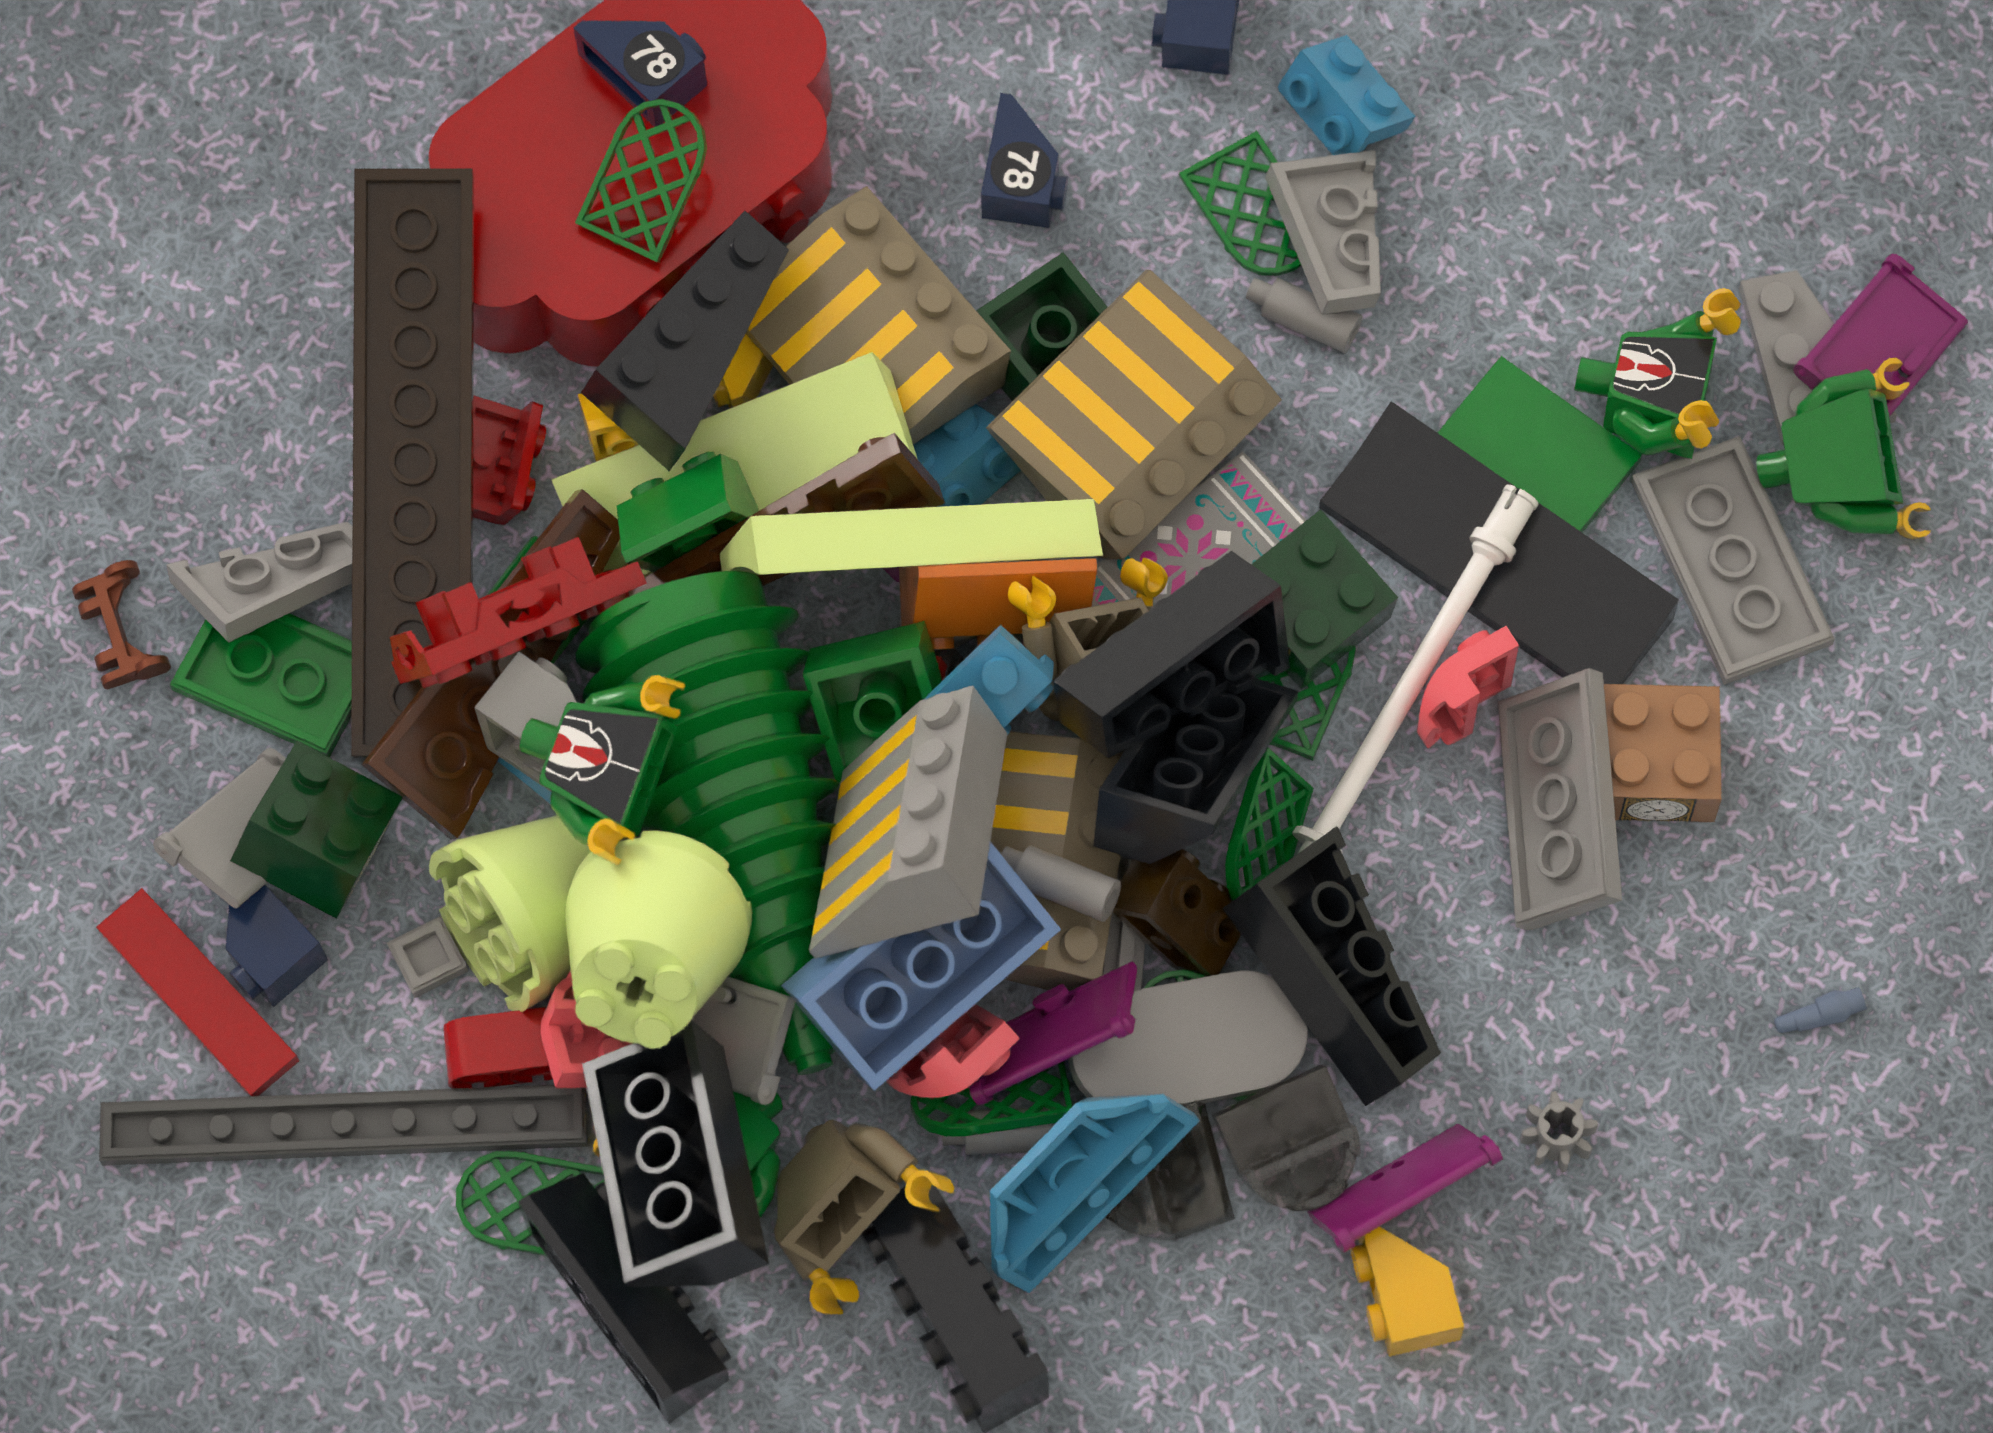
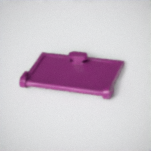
(1887, 320)
(1062, 1027)
(1404, 1184)

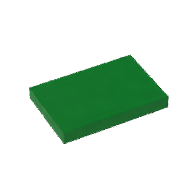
(1541, 444)
(277, 678)

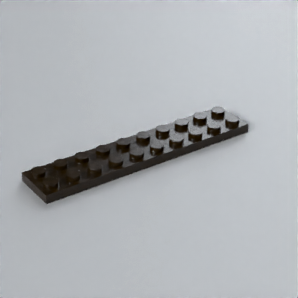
(408, 420)

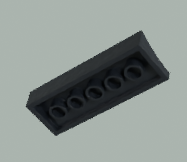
(1558, 594)

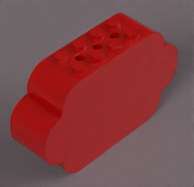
(548, 127)

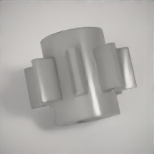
(1566, 1145)

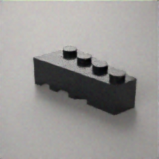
(679, 352)
(1177, 657)
(1336, 967)
(958, 1311)

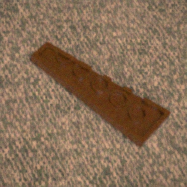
(876, 478)
(436, 744)

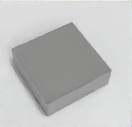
(427, 956)

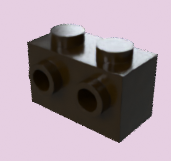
(1178, 912)

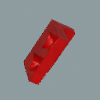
(503, 457)

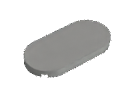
(1199, 1042)

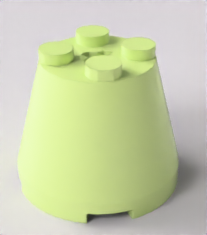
(509, 905)
(652, 935)

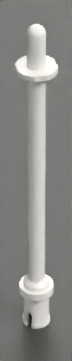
(1491, 547)

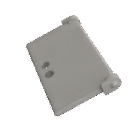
(212, 832)
(750, 1032)

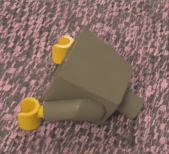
(1079, 632)
(835, 1193)

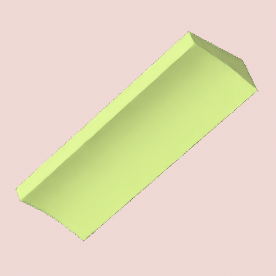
(775, 438)
(914, 537)

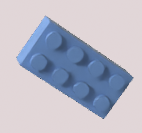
(902, 992)

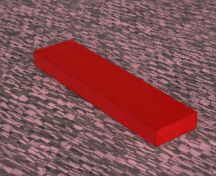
(197, 994)

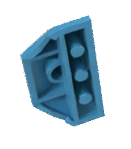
(1077, 1179)

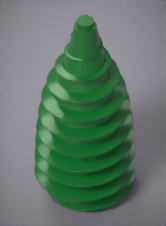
(736, 760)

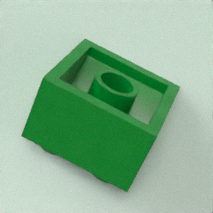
(683, 512)
(868, 686)

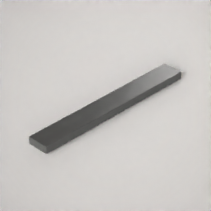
(342, 1124)

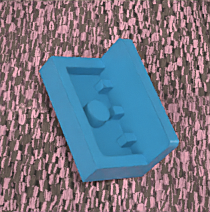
(1343, 97)
(966, 459)
(1003, 675)

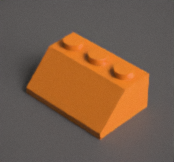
(975, 596)

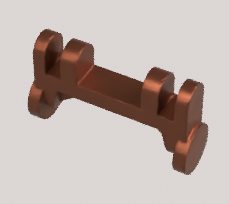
(108, 591)

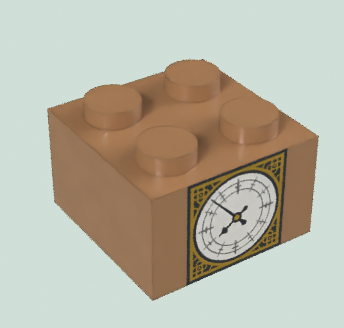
(1664, 751)

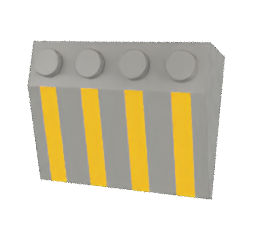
(912, 825)

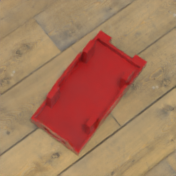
(470, 627)

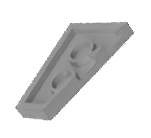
(1331, 223)
(1784, 327)
(265, 585)

